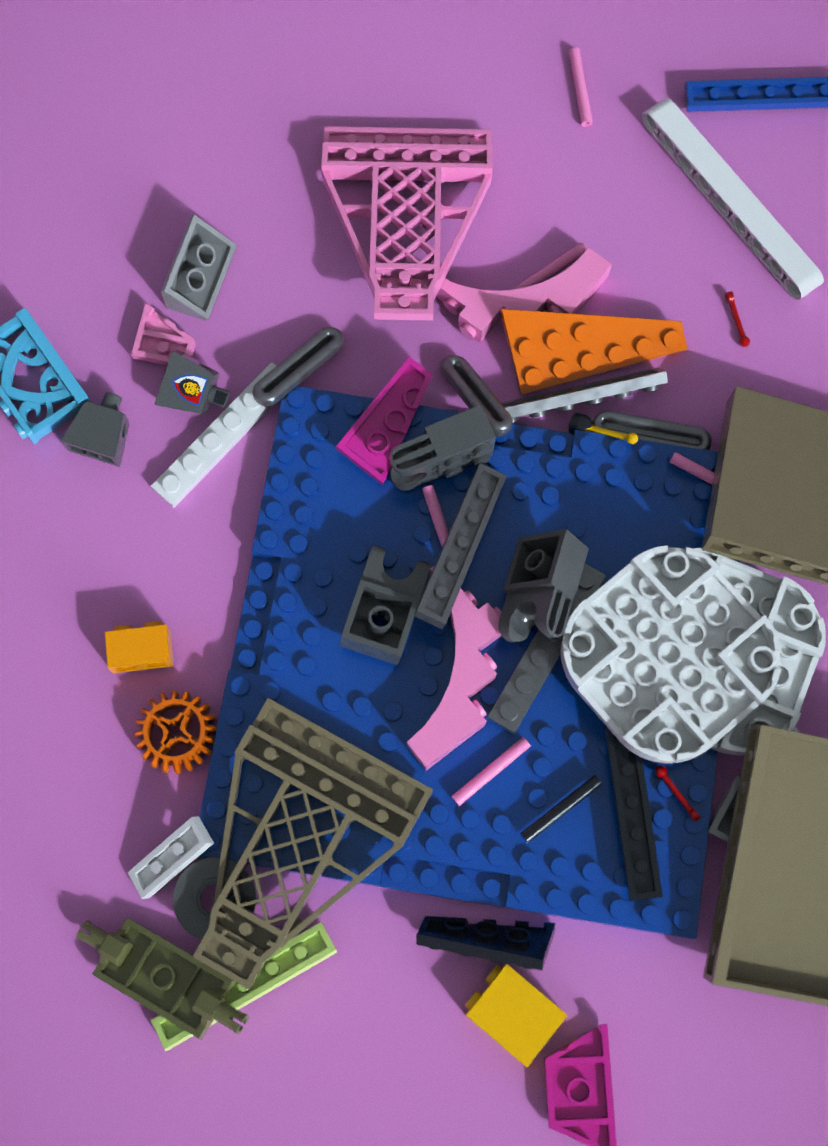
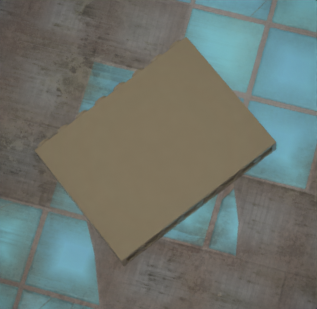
(771, 486)
(775, 872)

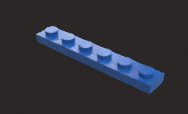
(756, 94)

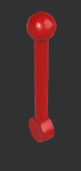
(744, 341)
(661, 771)

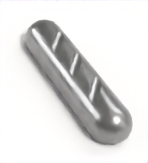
(298, 366)
(475, 392)
(655, 430)

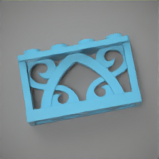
(67, 385)

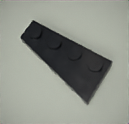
(487, 940)

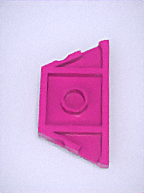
(581, 1089)

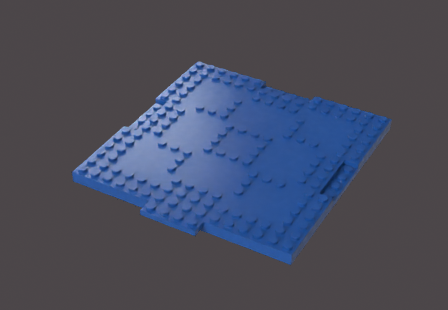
(303, 576)

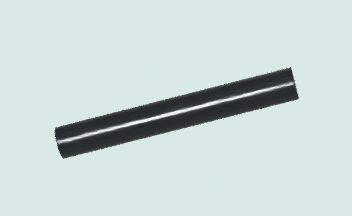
(561, 809)

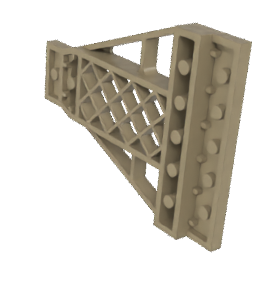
(333, 773)

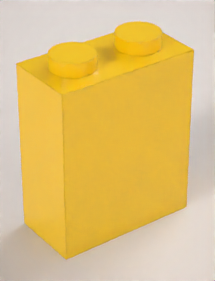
(514, 1013)

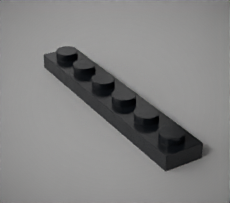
(633, 821)

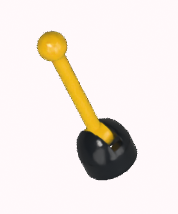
(585, 423)

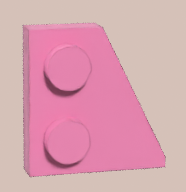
(158, 338)

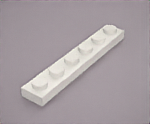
(211, 445)

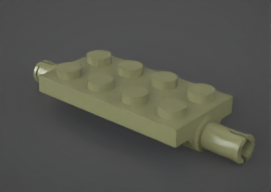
(163, 977)

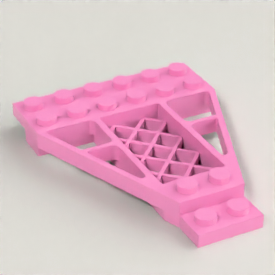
(406, 156)

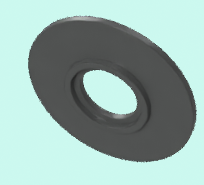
(189, 889)

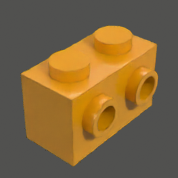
(139, 648)

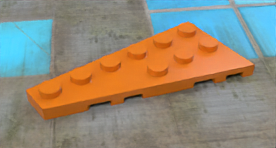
(571, 346)

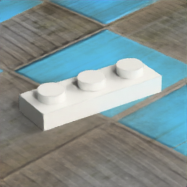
(170, 857)

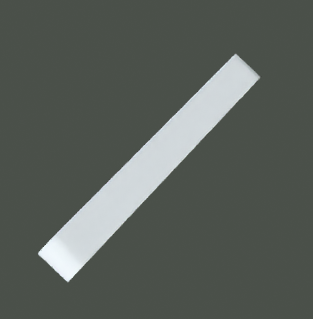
(732, 199)

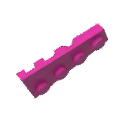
(386, 421)

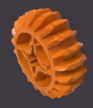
(169, 744)

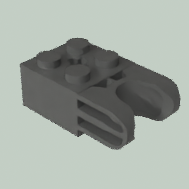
(443, 449)
(542, 584)
(383, 599)

